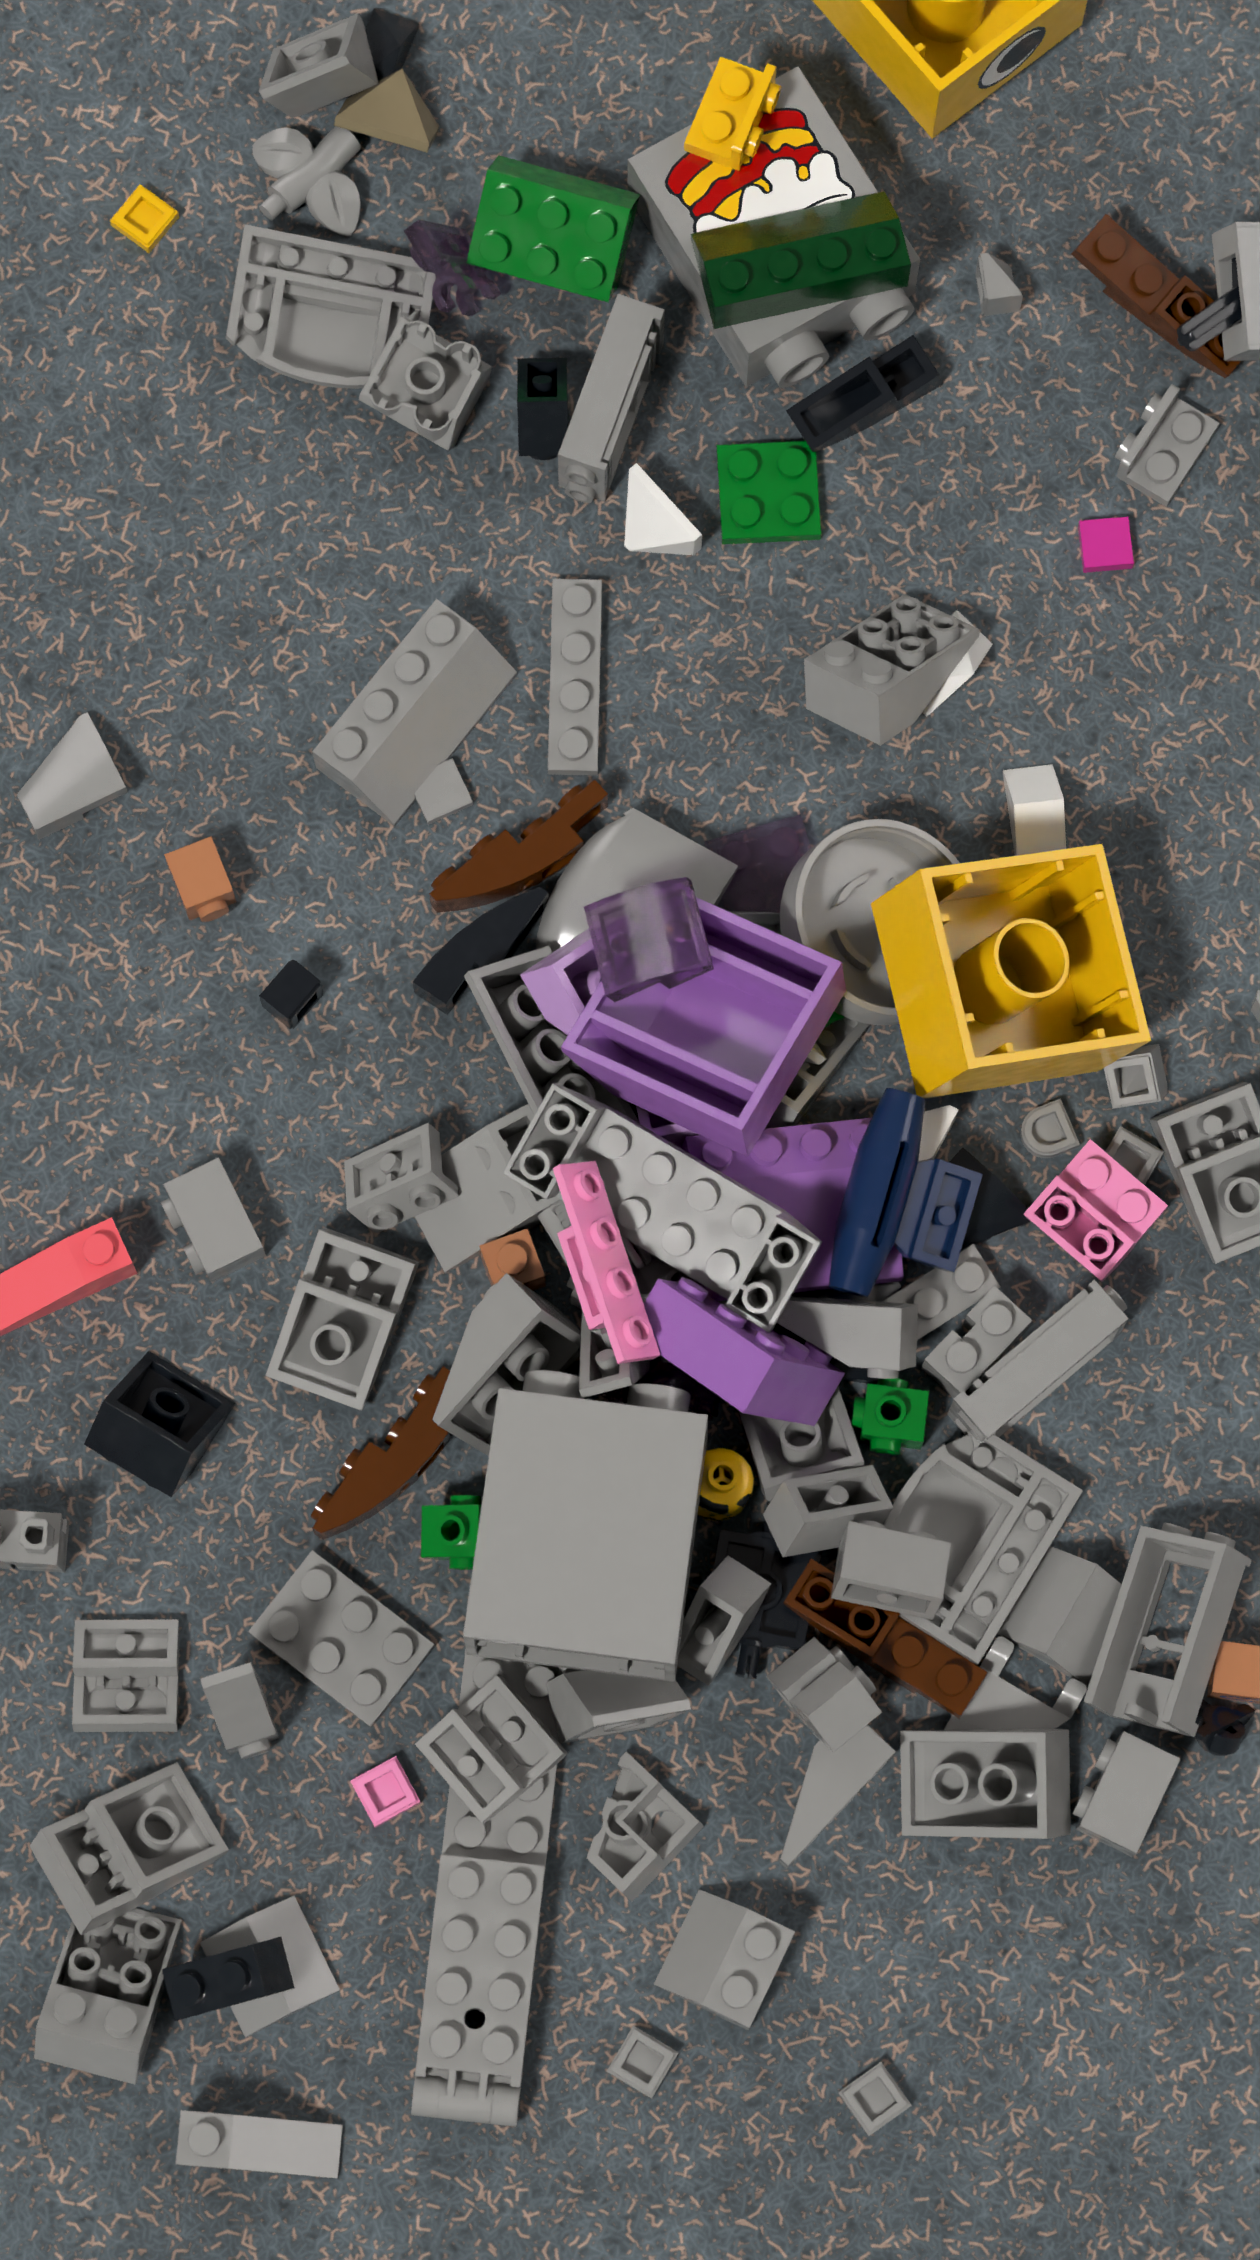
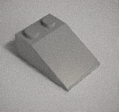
(503, 1340)
(985, 1783)

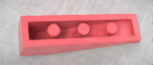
(63, 1275)

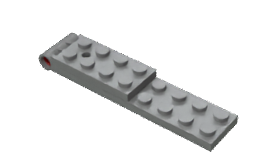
(485, 1934)

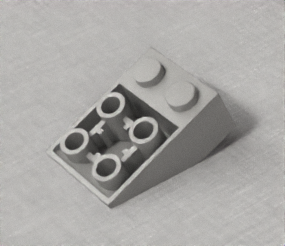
(886, 668)
(487, 1200)
(107, 1995)

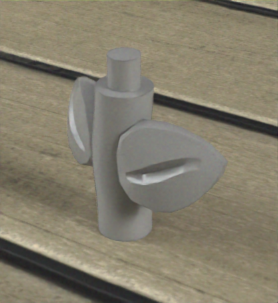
(310, 176)

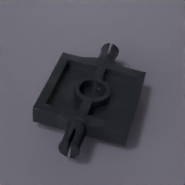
(774, 1622)

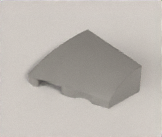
(71, 780)

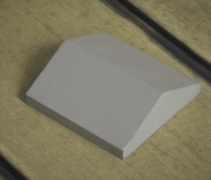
(305, 1959)

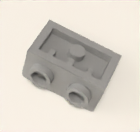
(1165, 447)
(397, 1179)

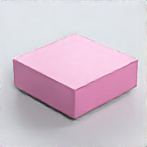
(385, 1791)

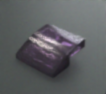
(648, 937)

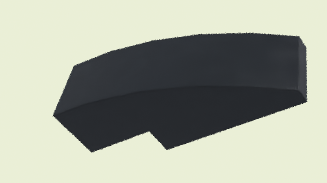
(865, 395)
(483, 942)

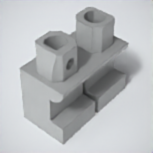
(33, 1540)

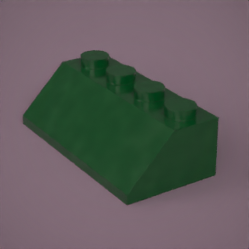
(801, 259)

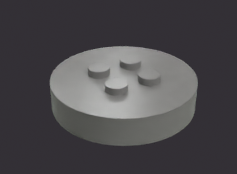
(831, 900)

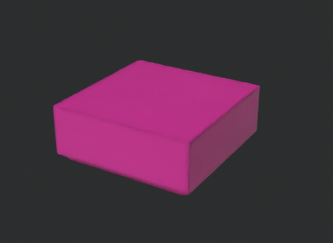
(1105, 544)

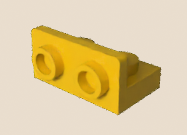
(731, 112)

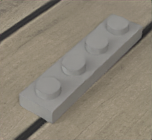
(574, 677)

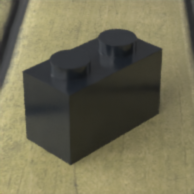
(542, 406)
(228, 1978)

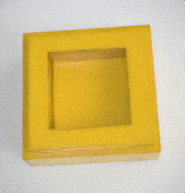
(144, 218)

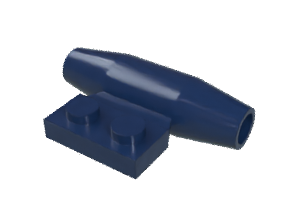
(899, 1200)

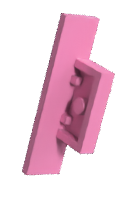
(601, 1264)

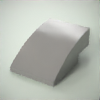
(1216, 1166)
(342, 1318)
(128, 1847)

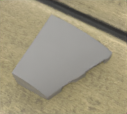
(626, 1845)

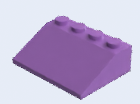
(804, 1174)

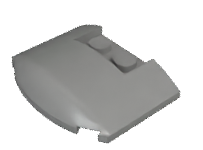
(321, 305)
(624, 857)
(1000, 1521)

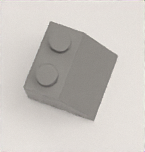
(607, 1704)
(724, 1958)

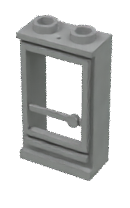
(610, 399)
(1040, 1363)
(1152, 1699)

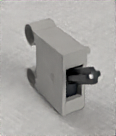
(1238, 302)

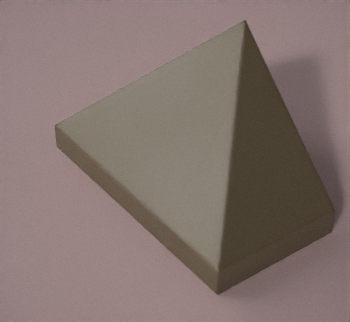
(390, 113)

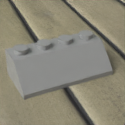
(414, 712)
(527, 1038)

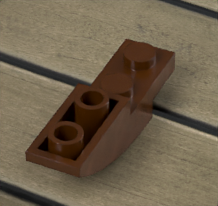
(1148, 289)
(505, 867)
(380, 1477)
(886, 1642)

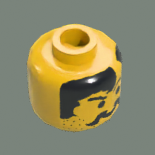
(726, 1500)

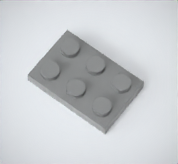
(341, 1639)

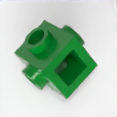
(905, 1403)
(451, 1531)

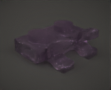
(445, 252)

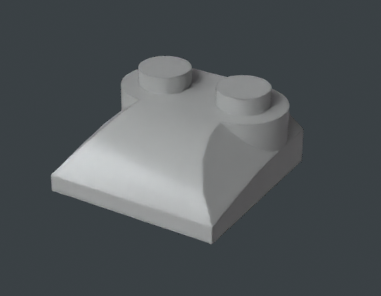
(797, 1450)

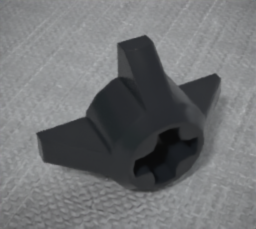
(1221, 1728)

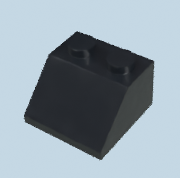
(158, 1423)

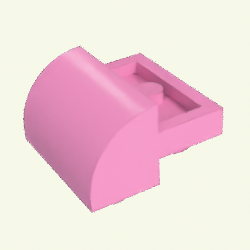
(1096, 1210)

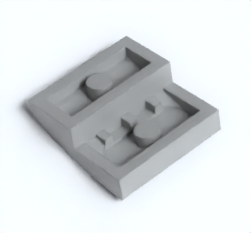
(126, 1675)
(491, 1749)

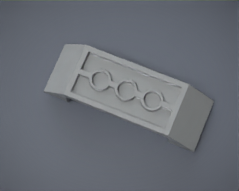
(671, 1203)

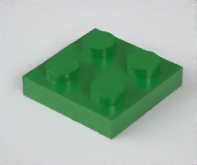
(768, 492)

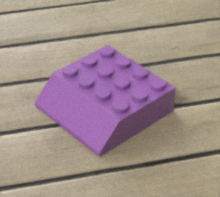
(719, 1044)

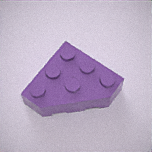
(737, 1359)

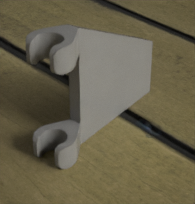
(1008, 1707)

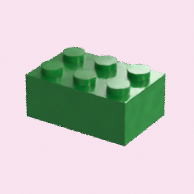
(553, 228)

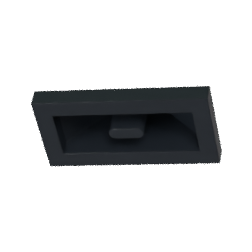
(389, 41)

